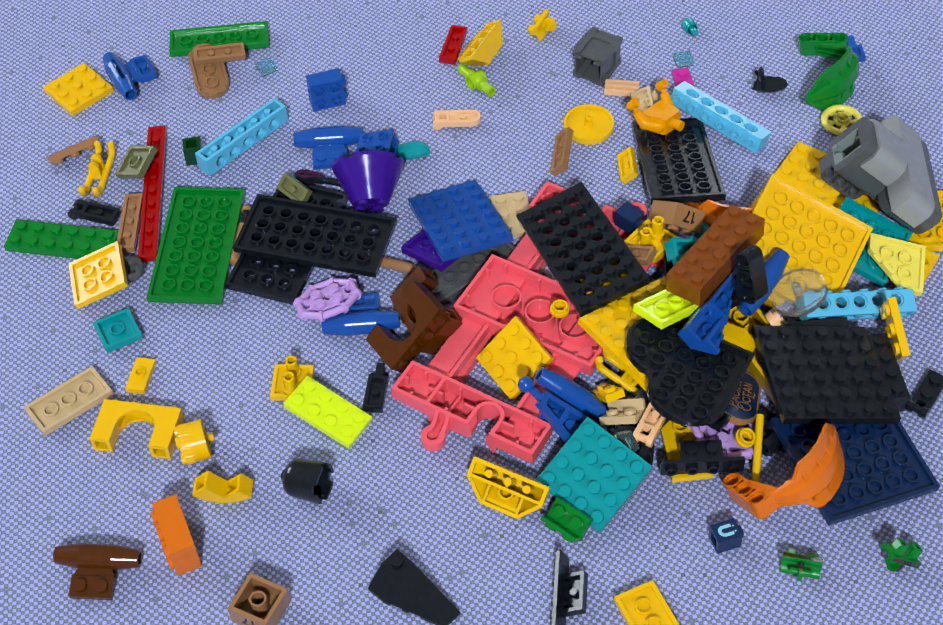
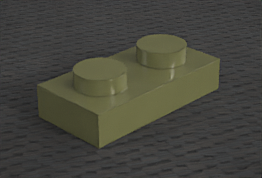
(293, 188)

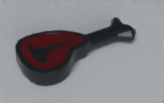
(312, 177)

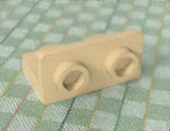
(646, 97)
(624, 411)

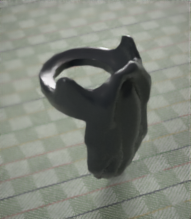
(768, 83)

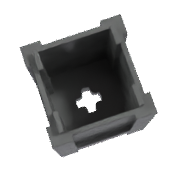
(597, 56)

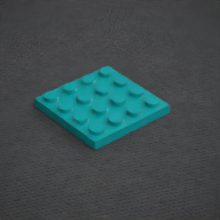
(882, 226)
(595, 473)

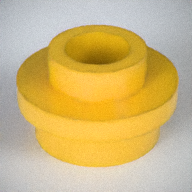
(559, 308)
(748, 434)

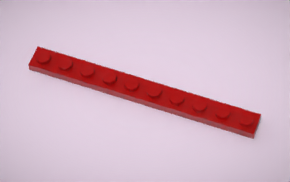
(152, 197)

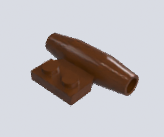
(95, 567)

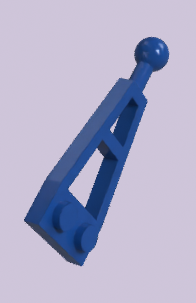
(526, 385)

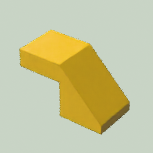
(739, 337)

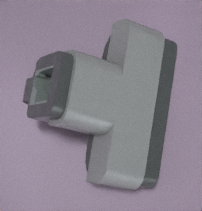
(887, 165)

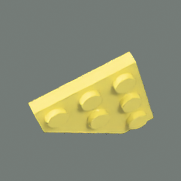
(899, 260)

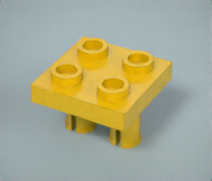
(651, 234)
(288, 377)

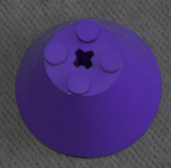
(368, 178)

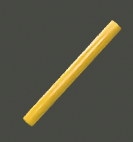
(757, 451)

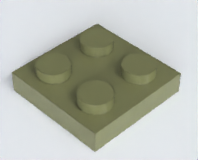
(136, 162)

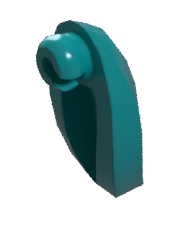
(412, 150)

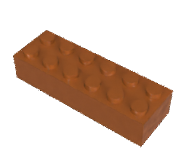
(714, 255)

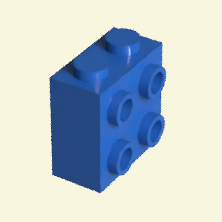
(326, 89)
(379, 141)

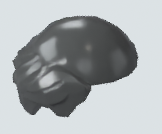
(134, 268)

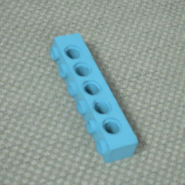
(720, 117)
(241, 137)
(866, 308)

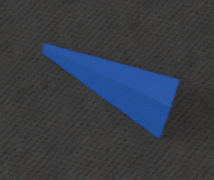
(706, 325)

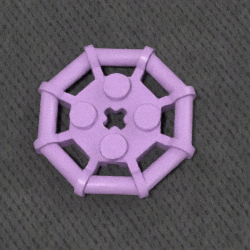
(327, 299)
(728, 440)

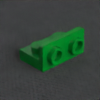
(567, 520)

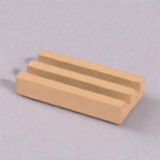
(620, 87)

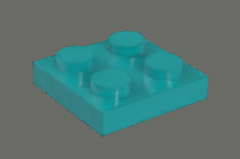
(117, 330)

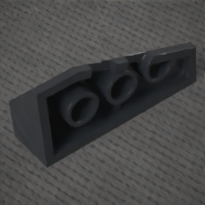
(406, 587)

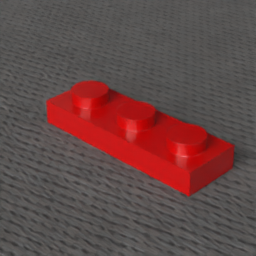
(453, 44)

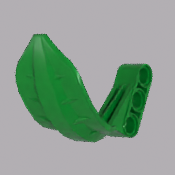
(837, 81)

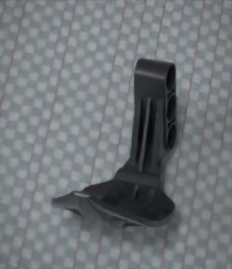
(750, 279)

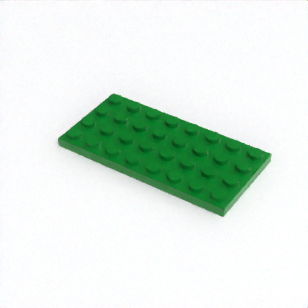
(196, 246)

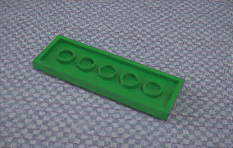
(253, 35)
(57, 239)

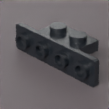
(701, 458)
(569, 591)

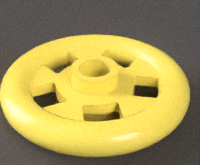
(840, 119)

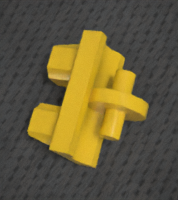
(542, 25)

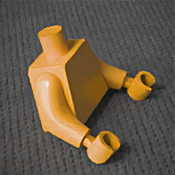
(659, 117)

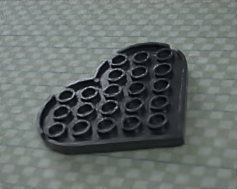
(682, 381)

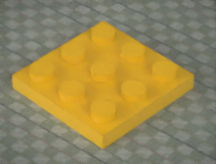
(78, 89)
(98, 275)
(512, 356)

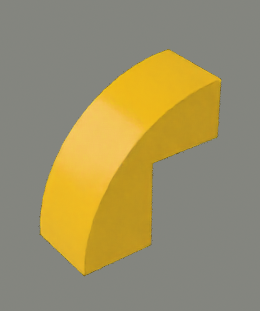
(216, 489)

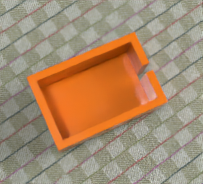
(175, 535)

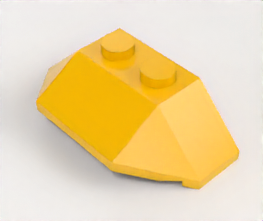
(483, 45)
(505, 489)

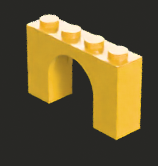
(118, 414)

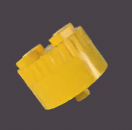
(193, 442)

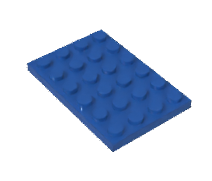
(460, 220)

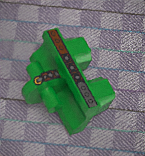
(902, 554)
(801, 565)

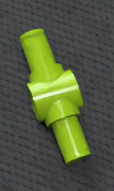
(476, 80)

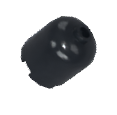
(307, 480)

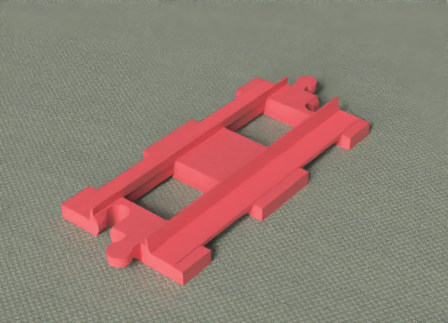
(486, 306)

